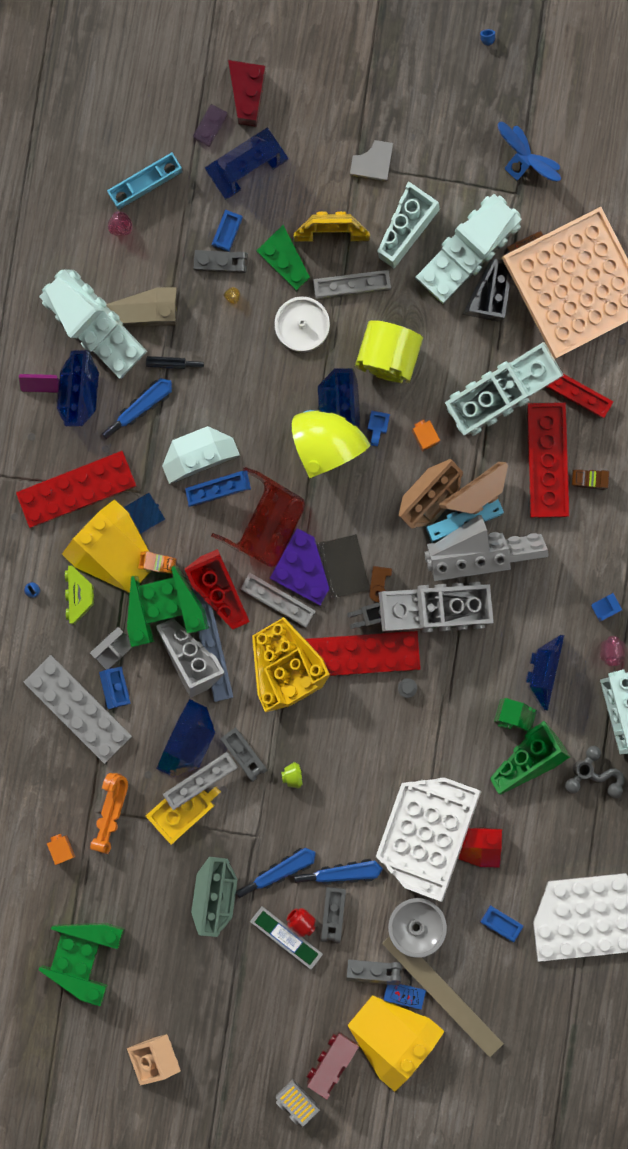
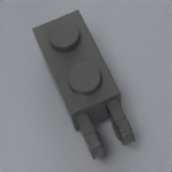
(370, 613)

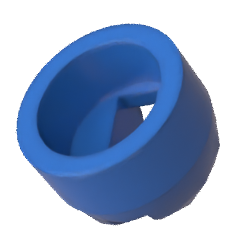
(487, 37)
(35, 587)

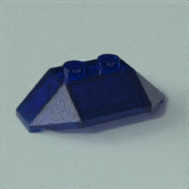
(78, 389)
(340, 395)
(544, 670)
(188, 741)

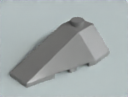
(193, 663)

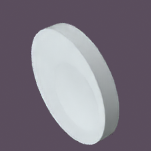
(302, 324)

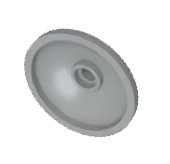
(431, 927)

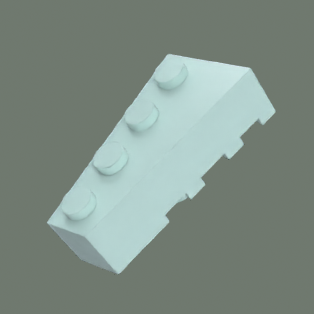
(408, 222)

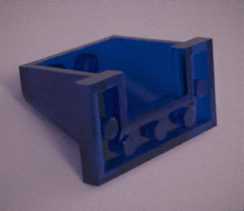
(243, 160)

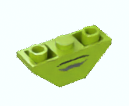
(79, 595)

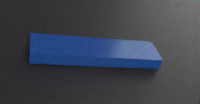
(218, 488)

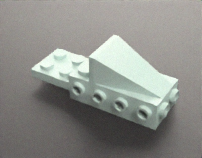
(470, 247)
(91, 321)
(503, 390)
(616, 697)

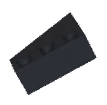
(491, 293)

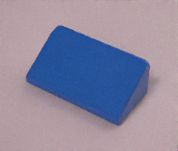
(114, 687)

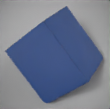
(606, 607)

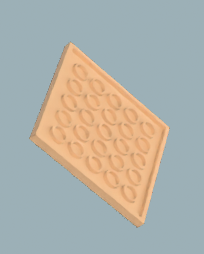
(573, 281)

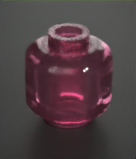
(612, 651)

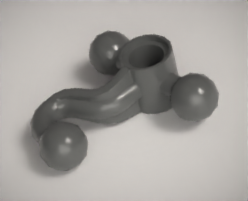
(594, 753)

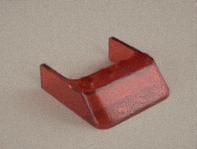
(270, 524)

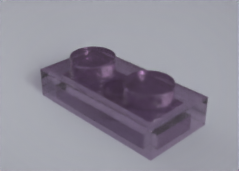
(210, 125)

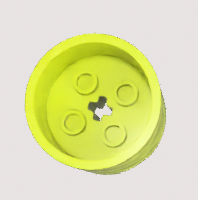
(389, 351)

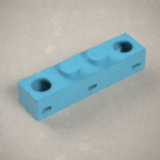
(145, 180)
(456, 520)

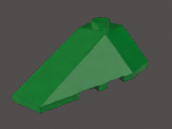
(533, 757)

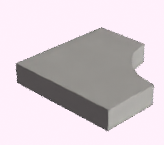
(373, 163)

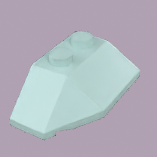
(197, 453)

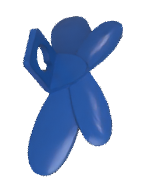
(519, 142)

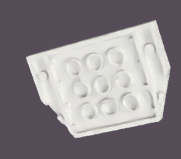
(427, 833)
(582, 918)

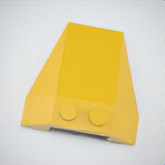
(331, 223)
(109, 547)
(393, 1039)

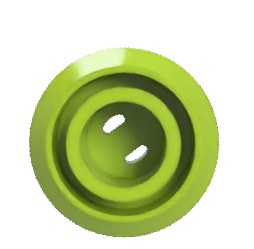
(292, 775)

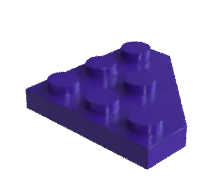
(302, 568)

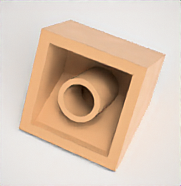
(153, 1060)

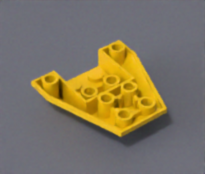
(285, 666)

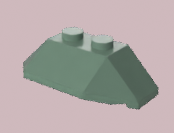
(214, 896)

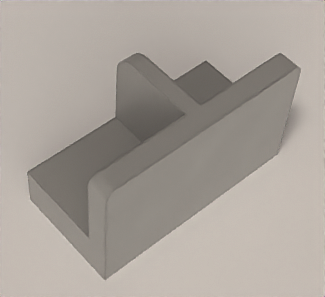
(112, 648)

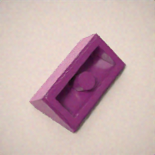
(39, 383)

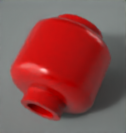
(301, 922)

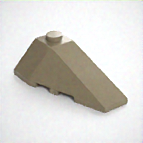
(148, 308)

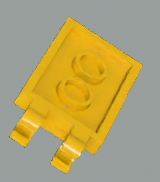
(176, 822)

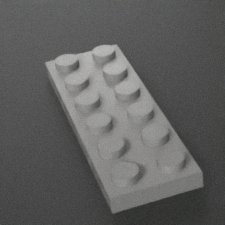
(77, 709)

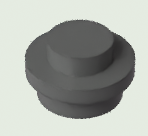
(407, 688)

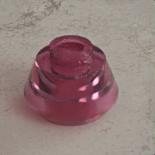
(119, 224)

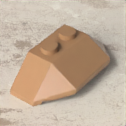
(479, 491)
(421, 501)

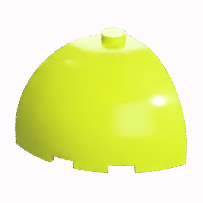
(326, 441)

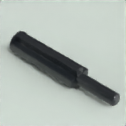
(171, 362)

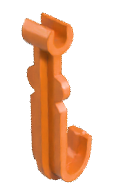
(117, 789)

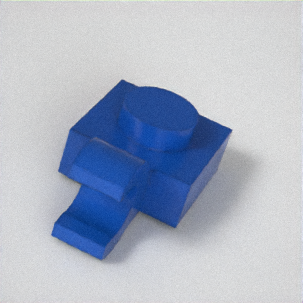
(378, 424)

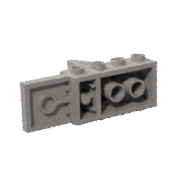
(472, 543)
(437, 607)

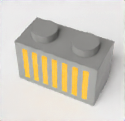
(297, 1103)

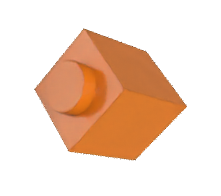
(425, 435)
(60, 849)

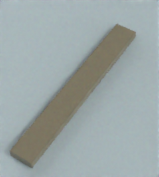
(447, 999)

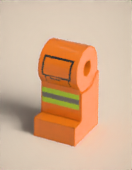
(156, 562)

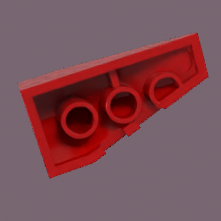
(214, 584)
(482, 847)

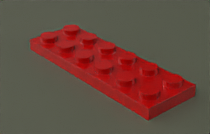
(548, 460)
(76, 489)
(369, 652)

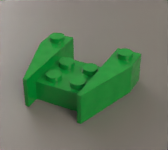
(160, 602)
(77, 955)

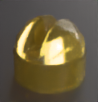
(232, 295)

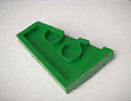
(284, 259)

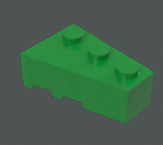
(514, 714)

